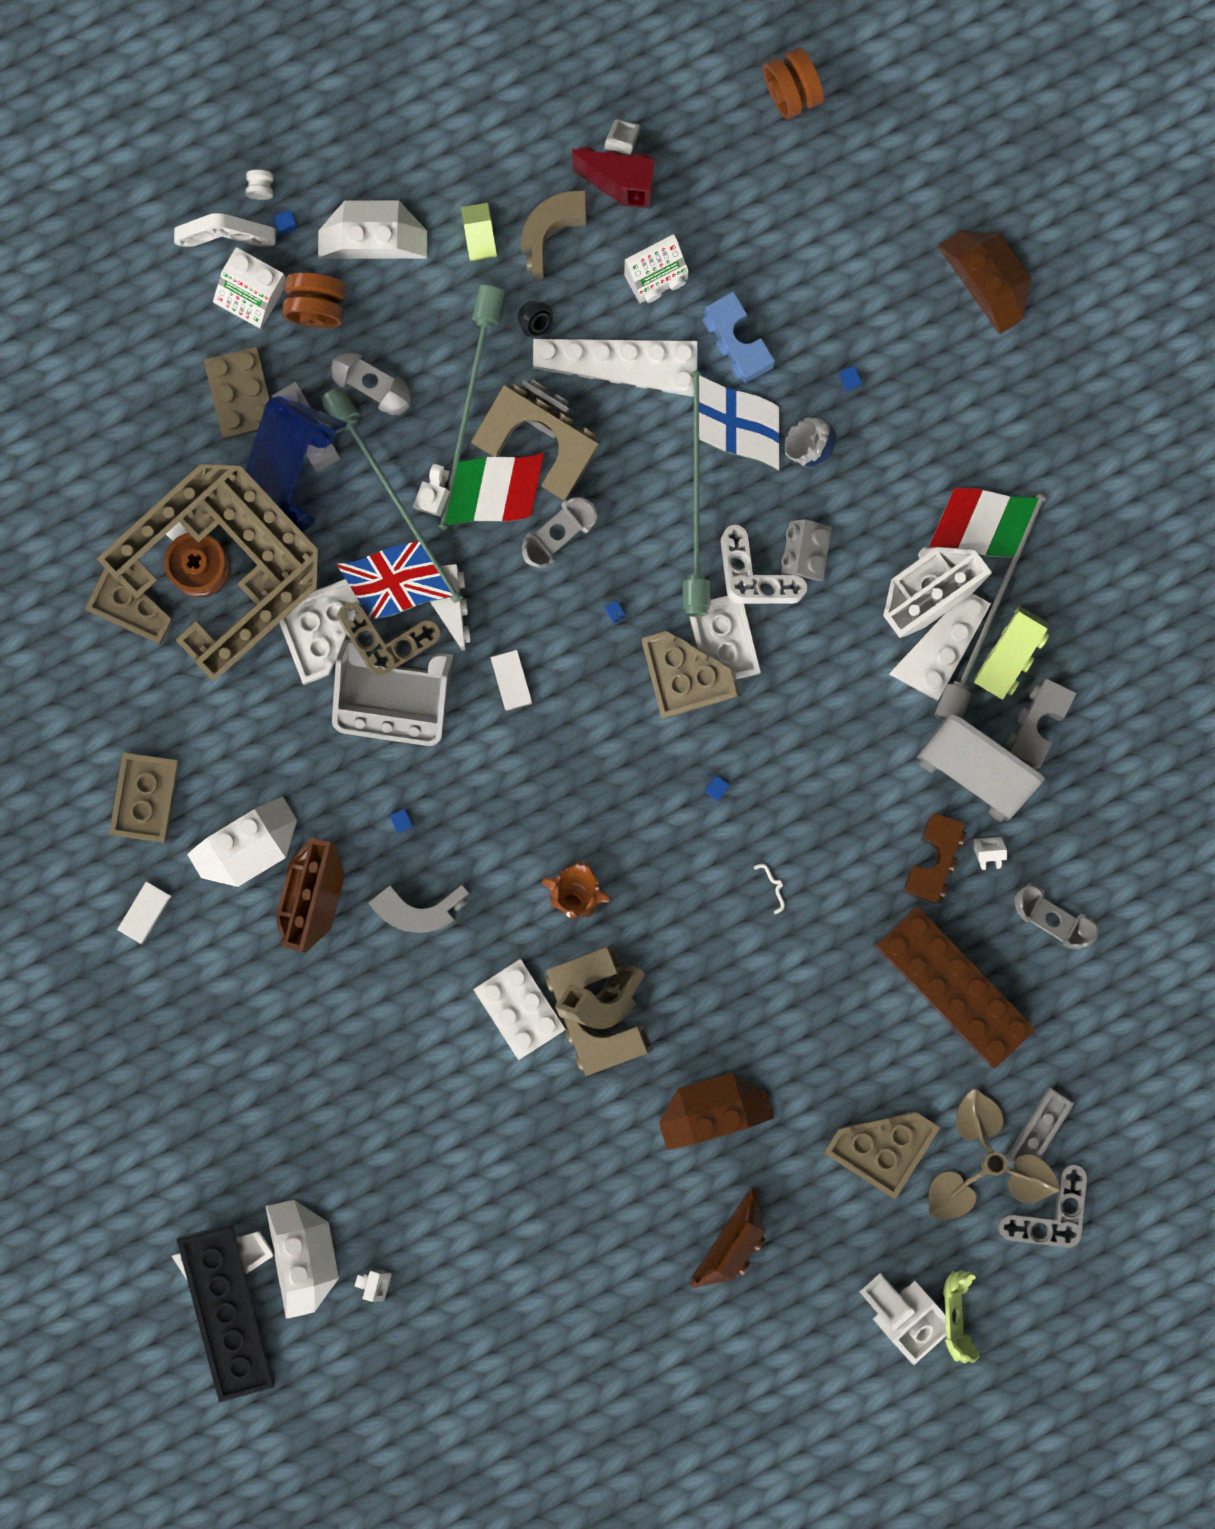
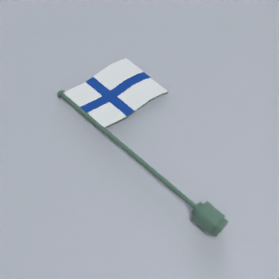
(738, 426)

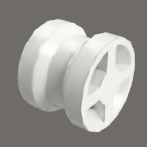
(259, 184)

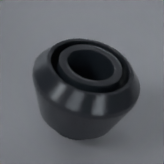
(535, 318)

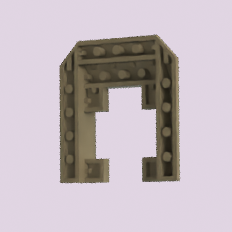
(257, 524)

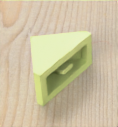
(478, 231)

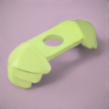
(957, 1342)

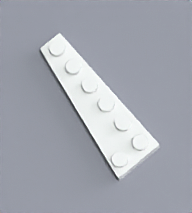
(633, 362)

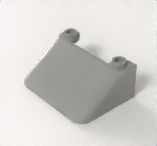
(395, 706)
(980, 766)

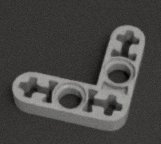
(1062, 1219)

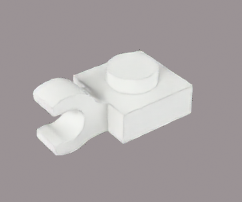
(433, 495)

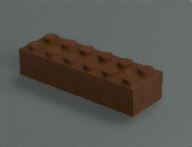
(954, 987)

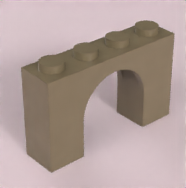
(575, 445)
(595, 1049)

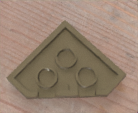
(685, 675)
(883, 1149)

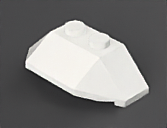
(372, 232)
(932, 588)
(246, 845)
(302, 1256)

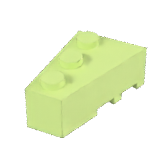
(1012, 653)

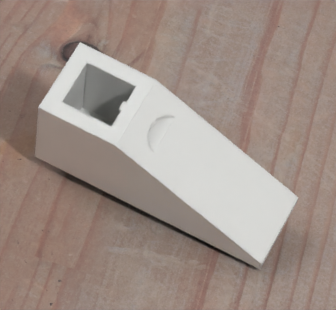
(451, 612)

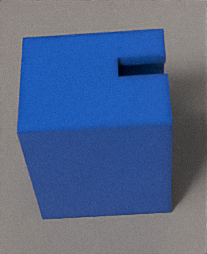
(285, 222)
(850, 379)
(613, 611)
(716, 788)
(401, 821)

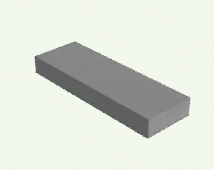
(1041, 1126)

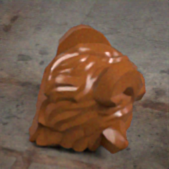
(576, 891)

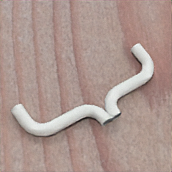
(775, 882)

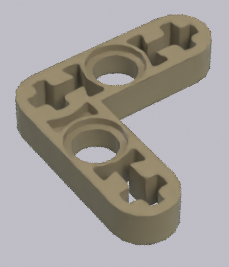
(387, 650)

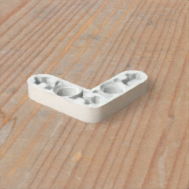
(223, 225)
(746, 578)

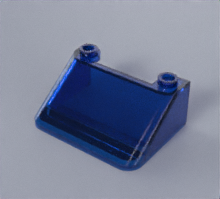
(281, 448)

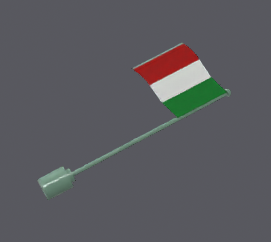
(489, 486)

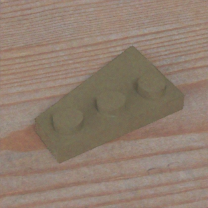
(117, 605)

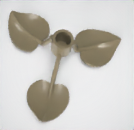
(1029, 1180)

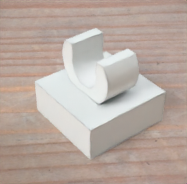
(990, 850)
(374, 1284)

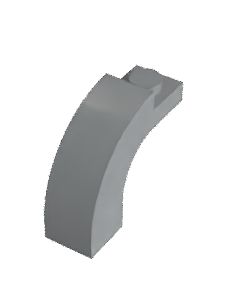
(401, 915)

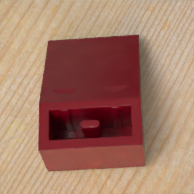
(617, 175)

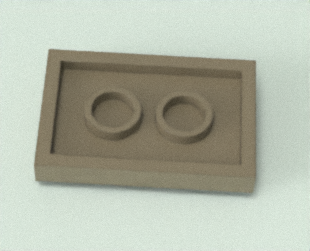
(238, 391)
(144, 797)

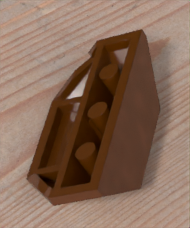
(990, 275)
(309, 895)
(713, 1110)
(733, 1245)

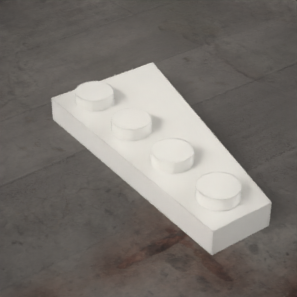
(940, 650)

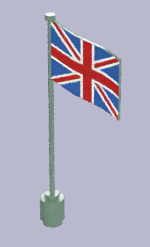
(400, 574)

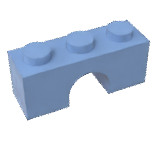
(747, 359)

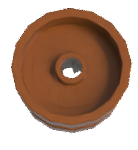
(793, 83)
(314, 300)
(185, 554)

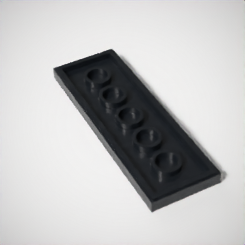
(225, 1312)

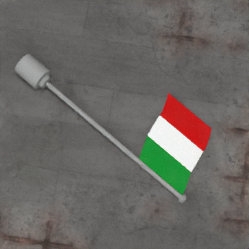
(993, 528)

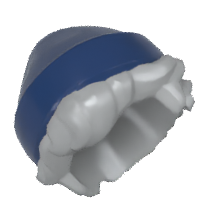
(810, 441)

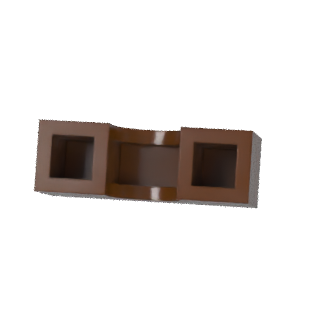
(945, 837)

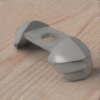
(390, 392)
(575, 516)
(1073, 931)

